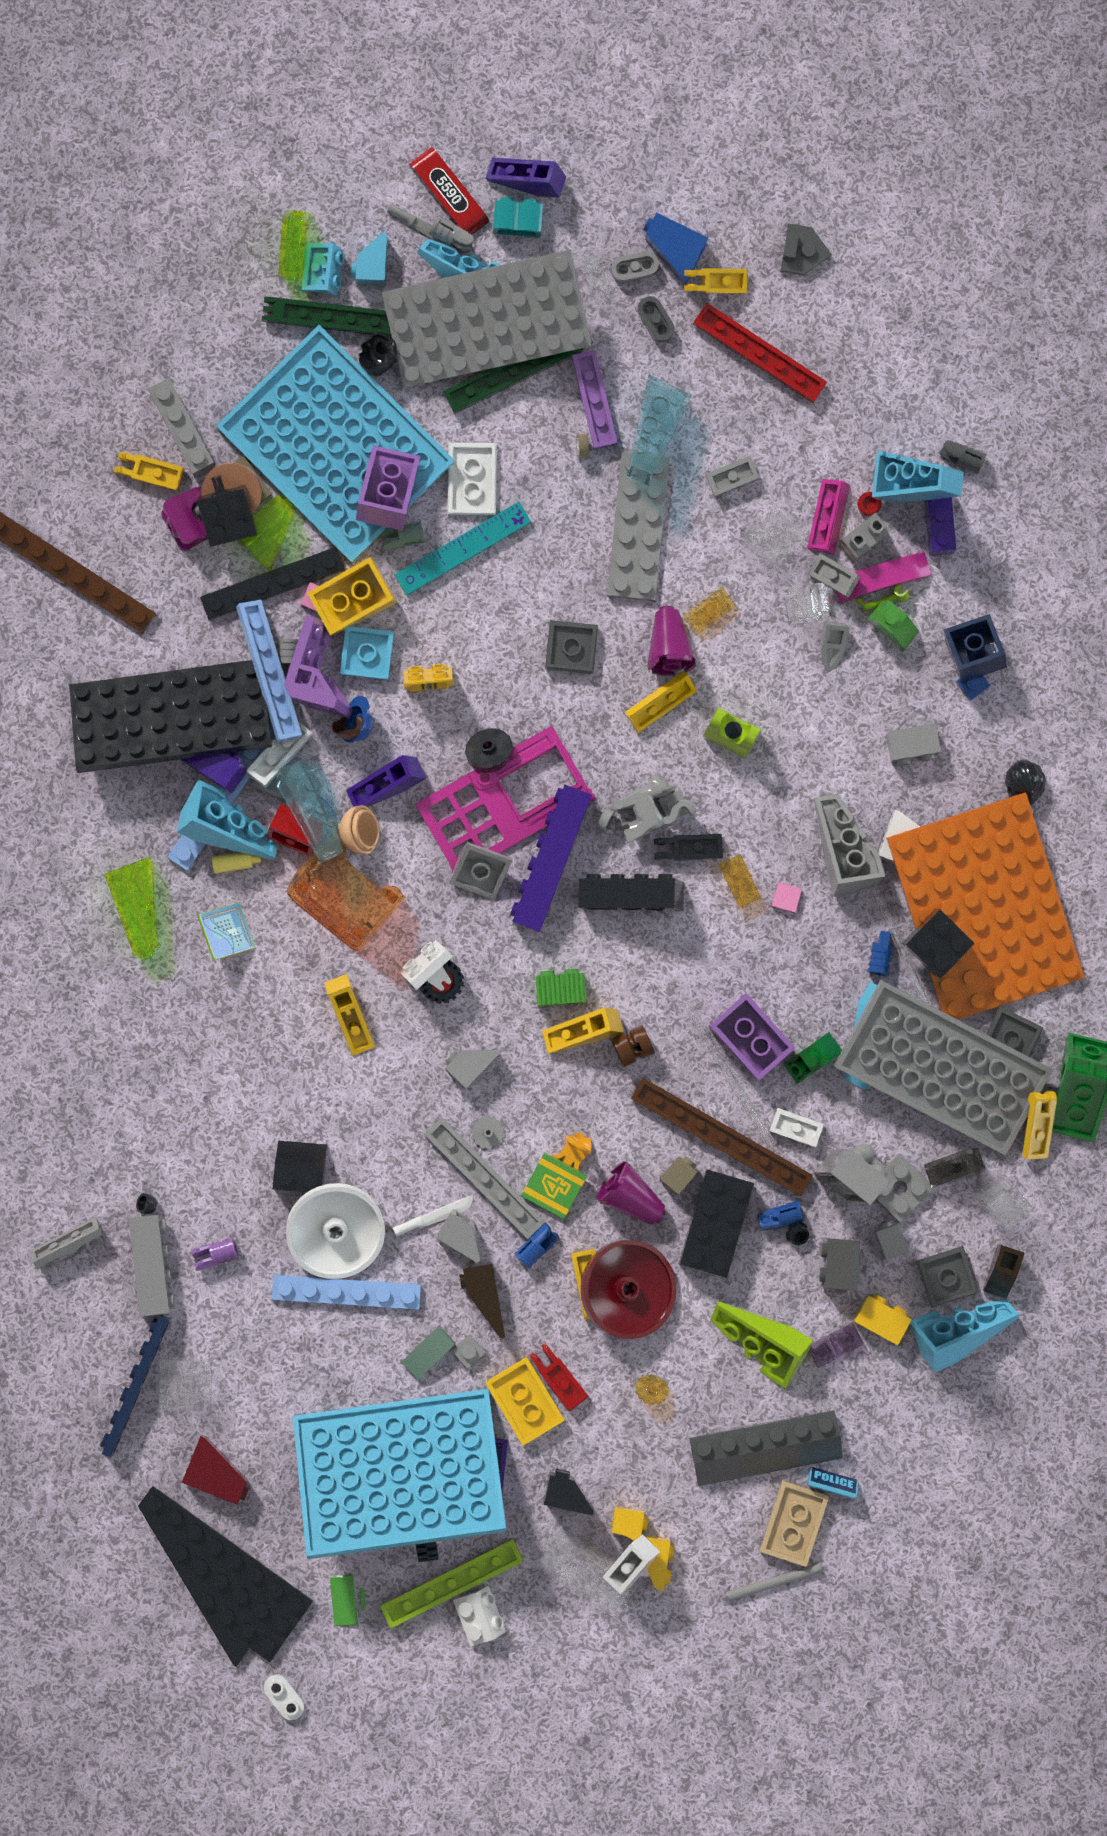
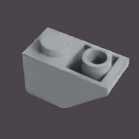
(462, 1236)

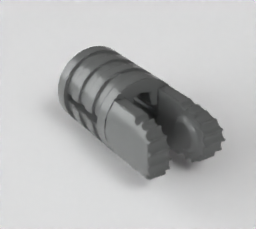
(963, 456)

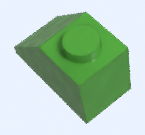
(893, 623)

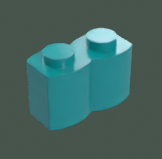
(517, 217)

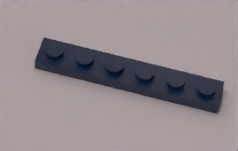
(130, 1395)

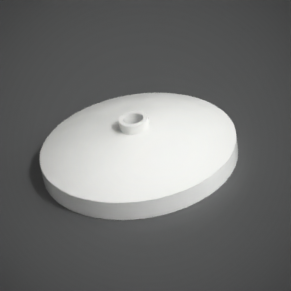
(340, 1250)

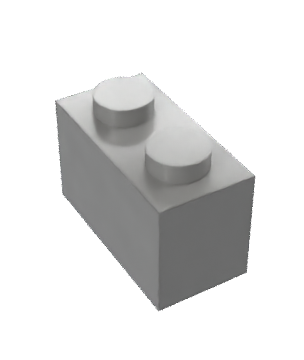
(913, 743)

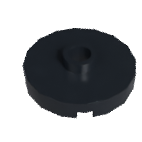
(489, 759)

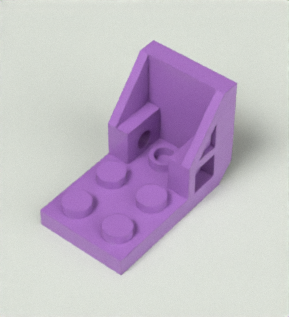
(305, 679)

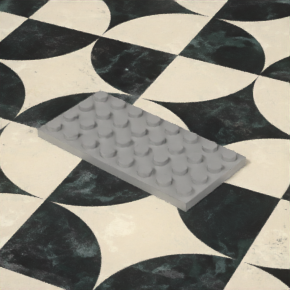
(487, 318)
(942, 1067)

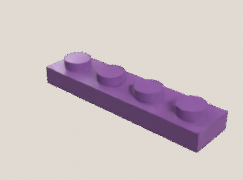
(594, 399)

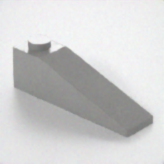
(847, 853)

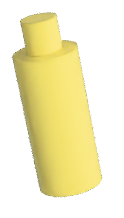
(233, 862)

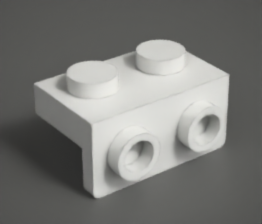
(479, 1616)

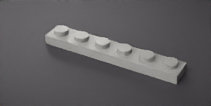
(484, 1178)

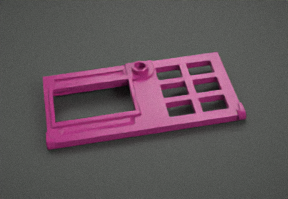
(497, 801)

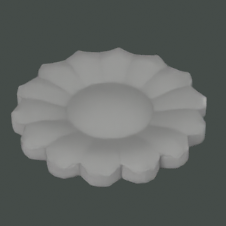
(488, 1132)

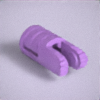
(219, 1252)

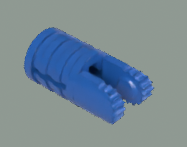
(537, 1245)

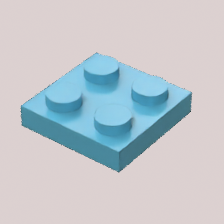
(367, 653)

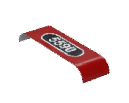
(449, 191)

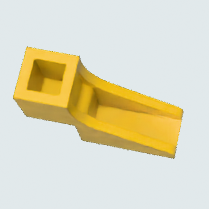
(631, 1524)

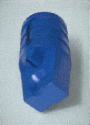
(881, 955)
(780, 1216)

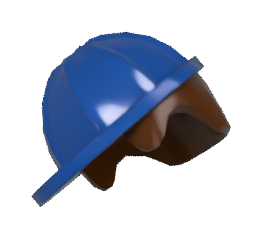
(358, 725)

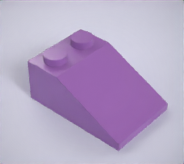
(387, 488)

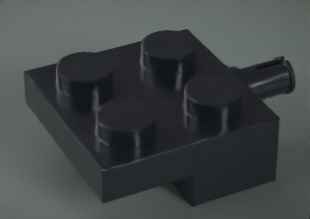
(226, 514)

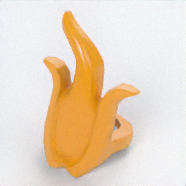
(575, 1150)

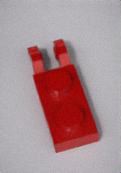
(560, 1379)

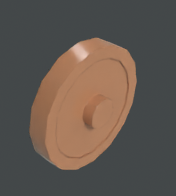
(232, 476)

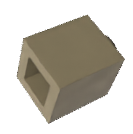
(679, 1174)

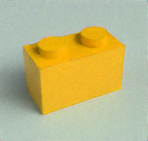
(882, 1319)

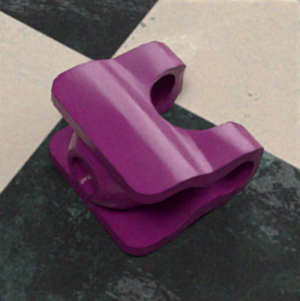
(180, 520)

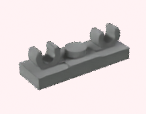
(66, 1244)

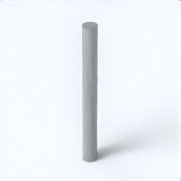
(774, 1582)

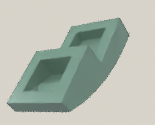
(428, 1352)

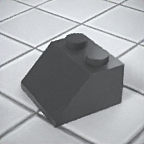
(840, 1264)

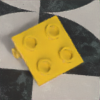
(437, 674)

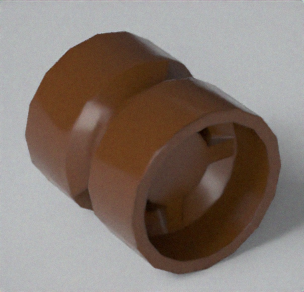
(623, 1046)

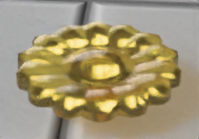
(651, 1389)

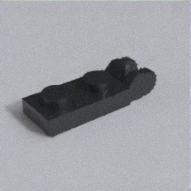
(691, 847)

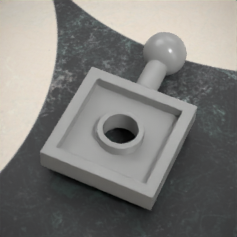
(899, 1170)

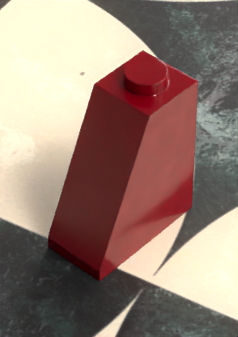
(215, 1473)

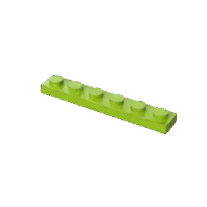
(451, 1583)

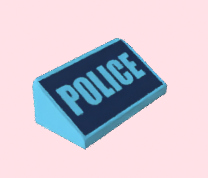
(832, 1482)

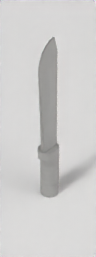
(412, 221)

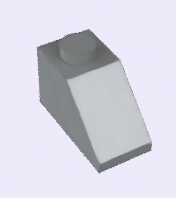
(469, 1064)

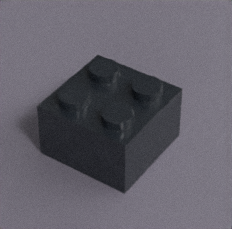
(938, 943)

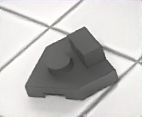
(802, 250)

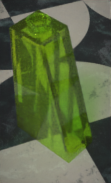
(136, 904)

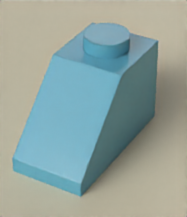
(371, 263)

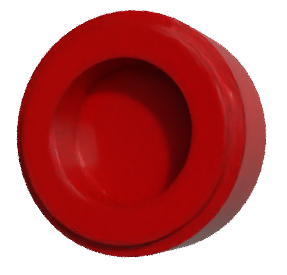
(868, 505)

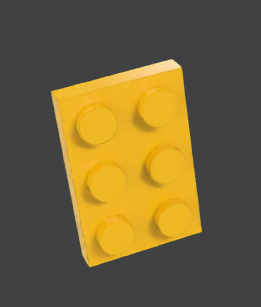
(524, 1401)

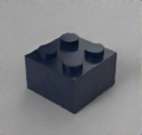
(975, 648)

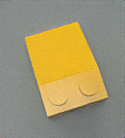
(352, 596)

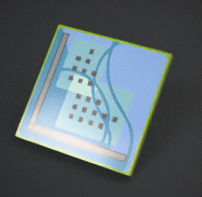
(226, 931)

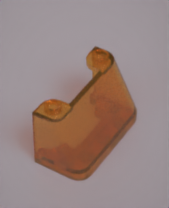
(343, 899)

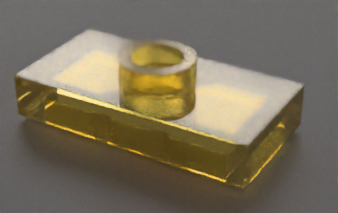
(709, 611)
(739, 881)

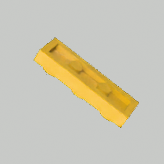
(660, 701)

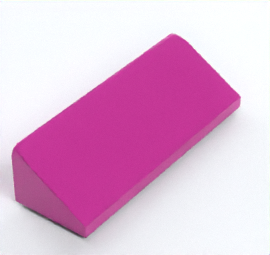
(831, 517)

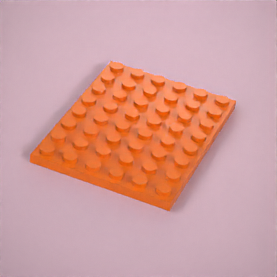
(998, 888)

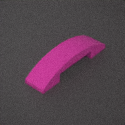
(888, 575)

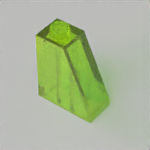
(294, 244)
(272, 527)

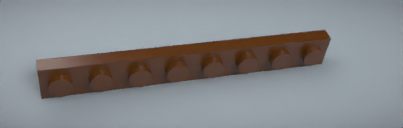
(75, 574)
(721, 1137)

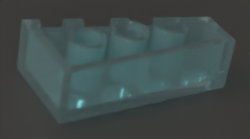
(657, 423)

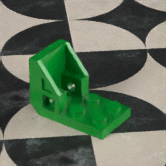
(1081, 1088)

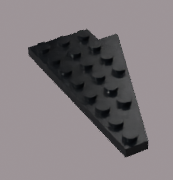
(234, 1591)

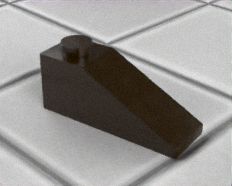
(483, 1291)

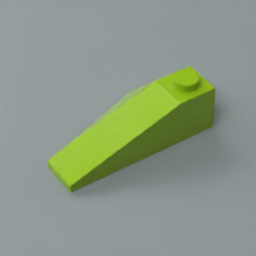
(773, 1344)

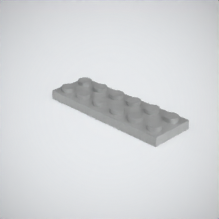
(637, 534)

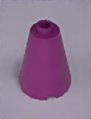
(669, 644)
(631, 1195)

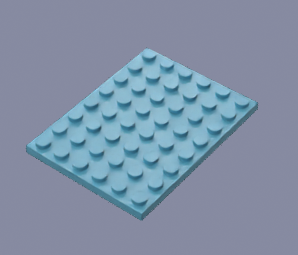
(314, 436)
(398, 1474)

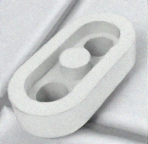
(284, 1697)

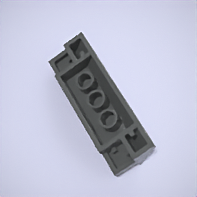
(766, 1447)

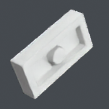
(796, 1127)

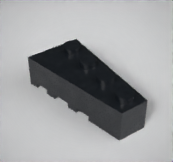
(631, 893)

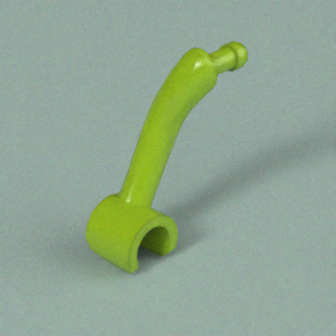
(893, 597)

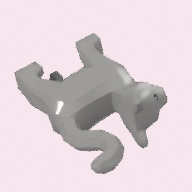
(646, 811)

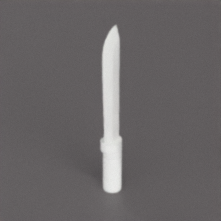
(434, 1216)

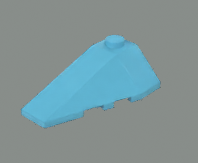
(448, 261)

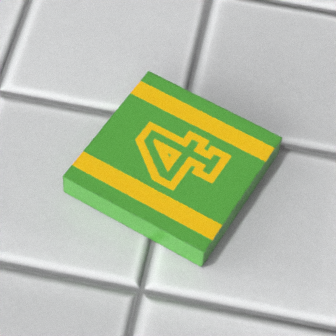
(554, 1185)

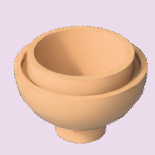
(359, 830)

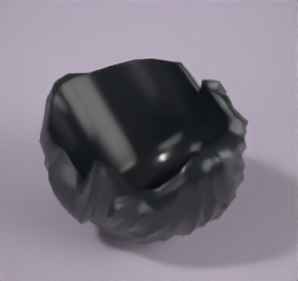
(378, 354)
(1025, 777)

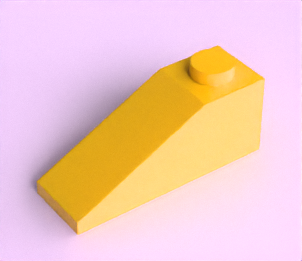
(349, 1014)
(583, 1030)

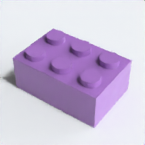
(751, 1037)

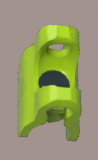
(731, 733)

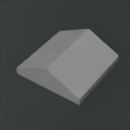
(480, 870)

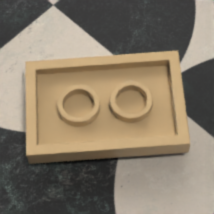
(794, 1523)

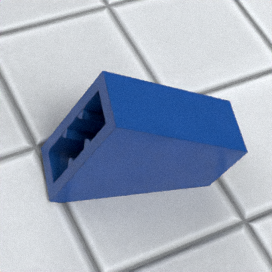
(675, 244)

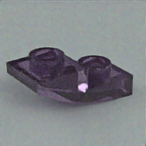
(835, 1345)

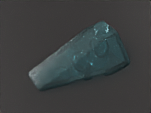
(312, 804)

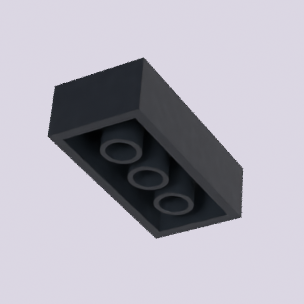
(716, 1223)

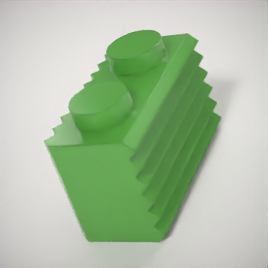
(560, 989)

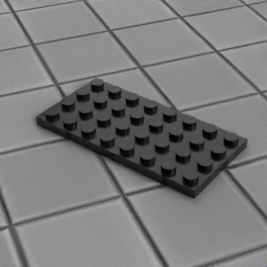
(168, 716)

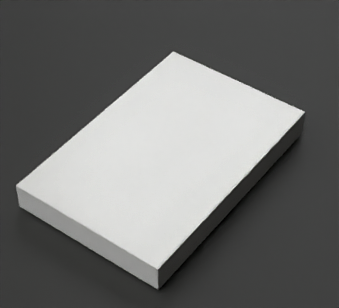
(472, 479)

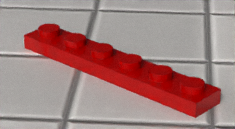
(759, 353)

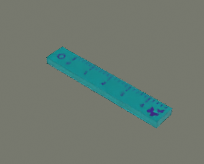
(462, 548)

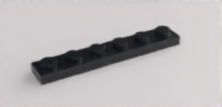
(273, 583)

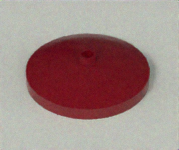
(648, 1284)

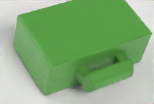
(344, 1600)

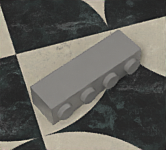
(181, 428)
(150, 1265)

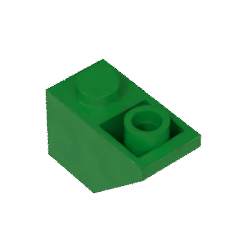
(813, 1057)

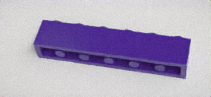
(552, 857)

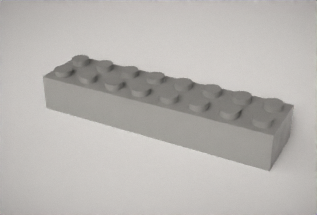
(852, 1176)

